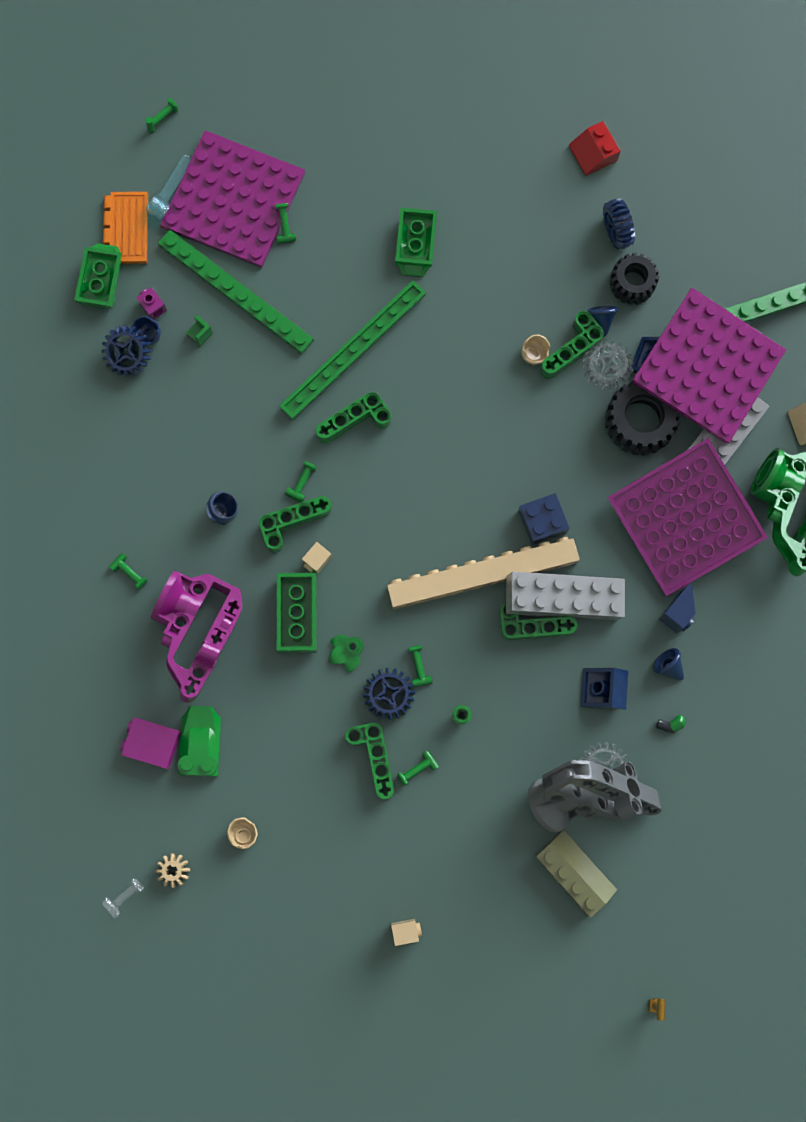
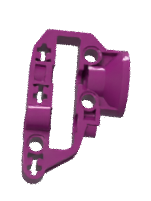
(181, 603)

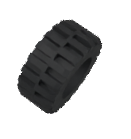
(628, 437)

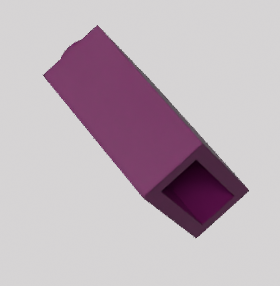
(150, 743)

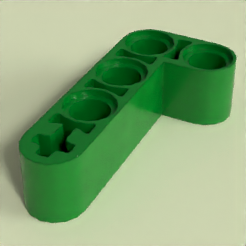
(569, 348)
(351, 420)
(297, 519)
(538, 625)
(375, 761)

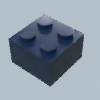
(543, 519)

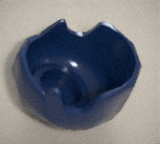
(149, 327)

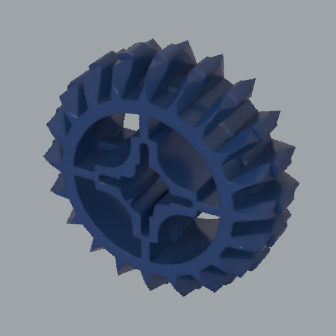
(619, 223)
(136, 338)
(372, 700)

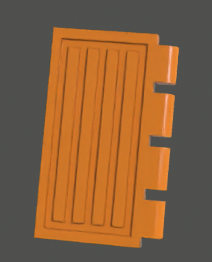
(127, 225)

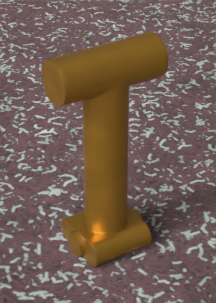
(658, 1006)

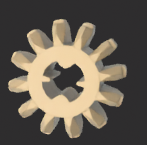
(171, 877)

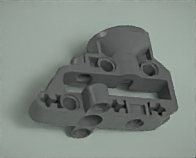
(598, 793)

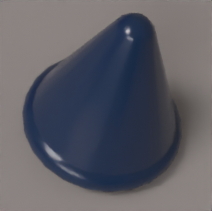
(604, 316)
(669, 664)

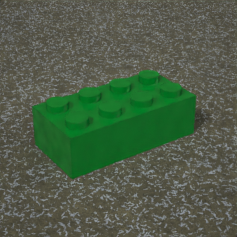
(296, 613)

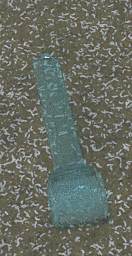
(159, 203)

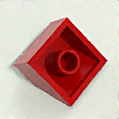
(595, 148)

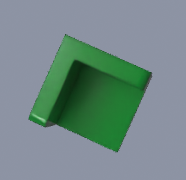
(199, 331)

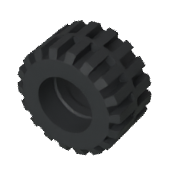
(640, 266)

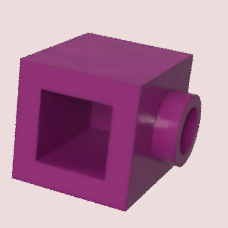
(151, 303)

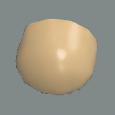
(535, 349)
(242, 833)

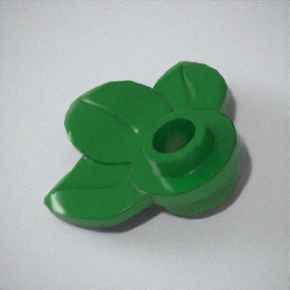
(344, 654)

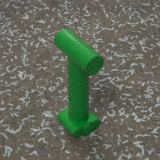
(151, 122)
(286, 236)
(296, 493)
(119, 563)
(422, 680)
(429, 761)

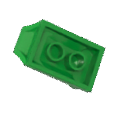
(415, 241)
(98, 276)
(199, 742)

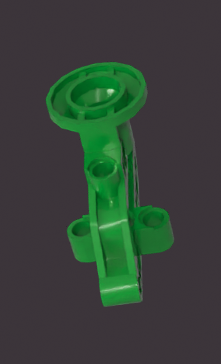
(781, 481)

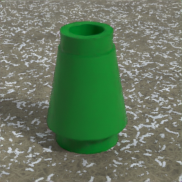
(461, 709)

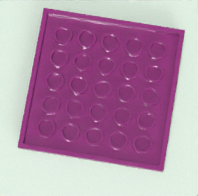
(232, 198)
(709, 365)
(687, 517)

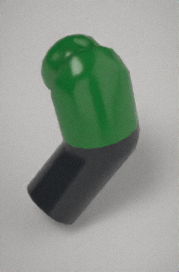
(673, 726)

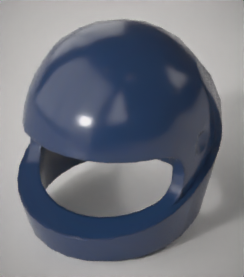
(222, 508)

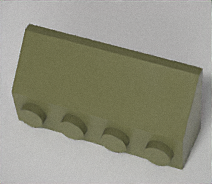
(576, 873)

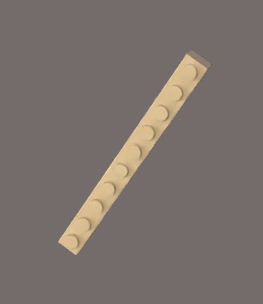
(481, 574)

